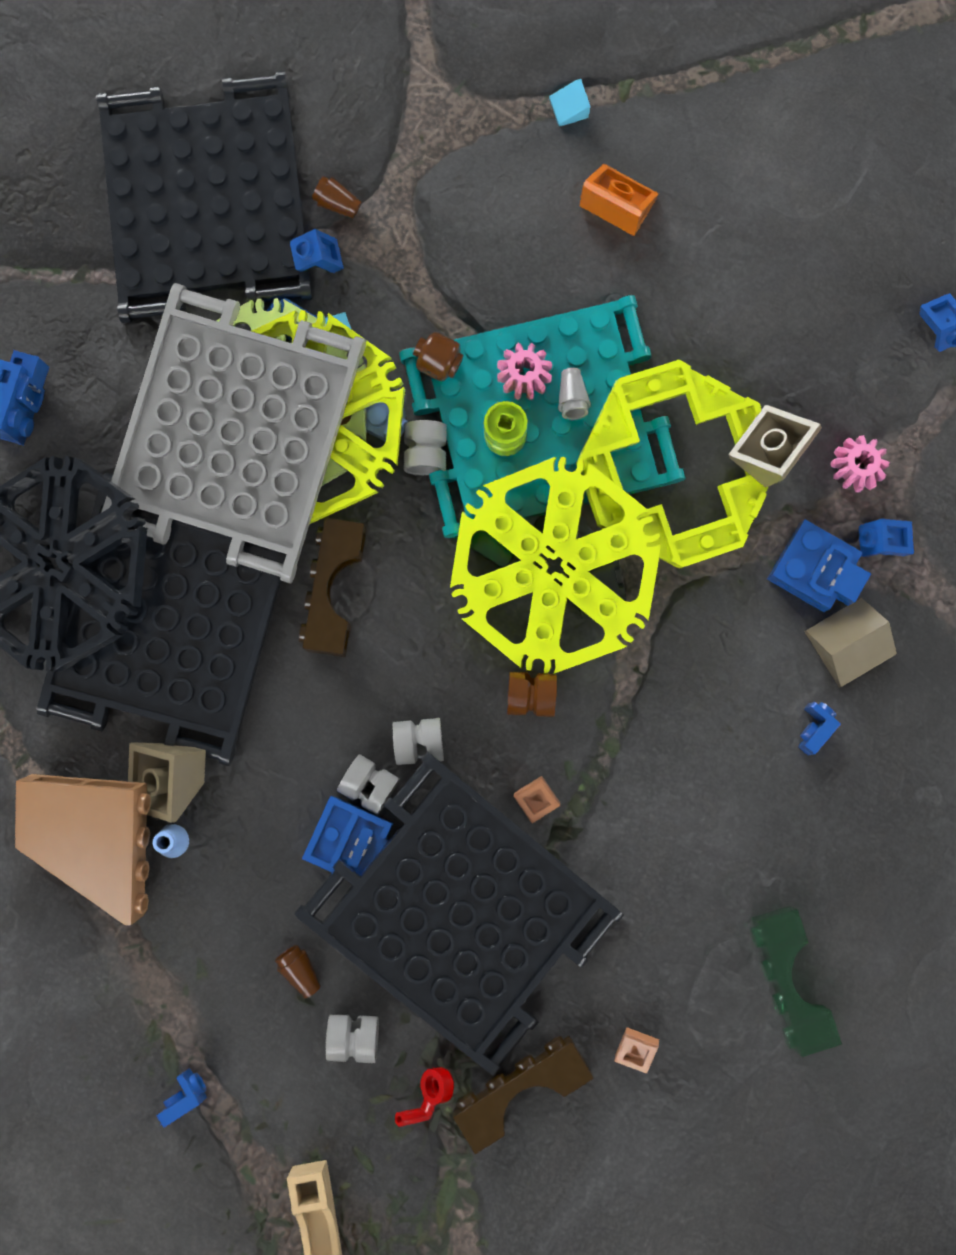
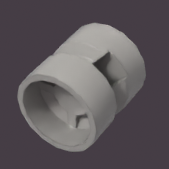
(425, 445)
(415, 741)
(358, 777)
(352, 1038)

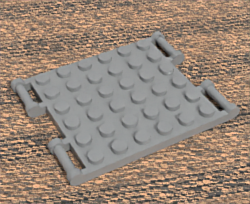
(235, 429)

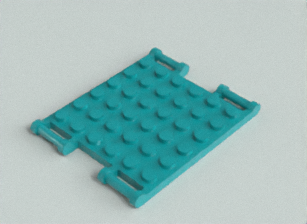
(573, 339)

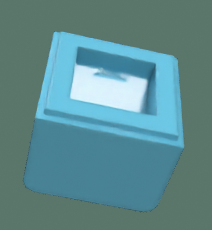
(570, 103)

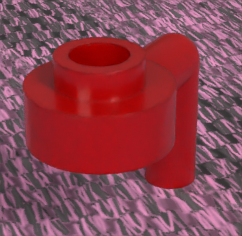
(436, 1088)

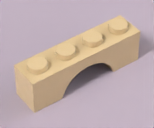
(314, 1208)

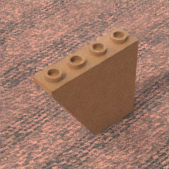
(88, 837)

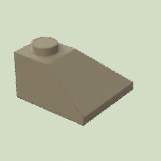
(171, 776)

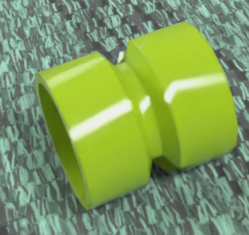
(505, 428)

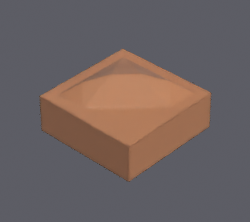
(536, 799)
(636, 1050)

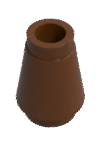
(335, 197)
(298, 970)

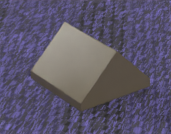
(773, 444)
(852, 641)

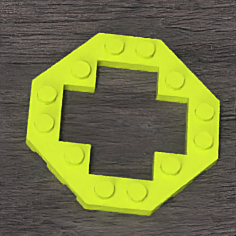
(617, 430)

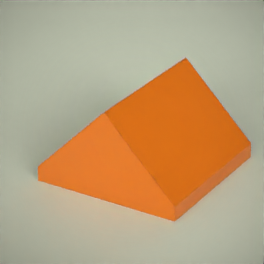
(617, 198)

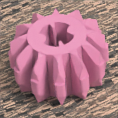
(534, 378)
(869, 457)

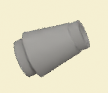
(573, 395)

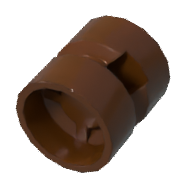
(532, 694)

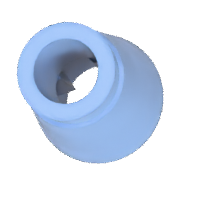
(178, 841)

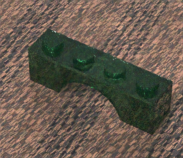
(808, 1024)

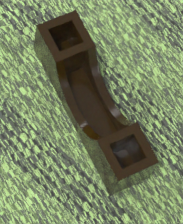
(340, 546)
(557, 1068)

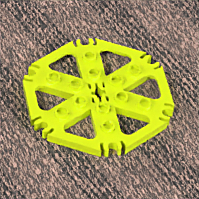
(367, 389)
(584, 554)

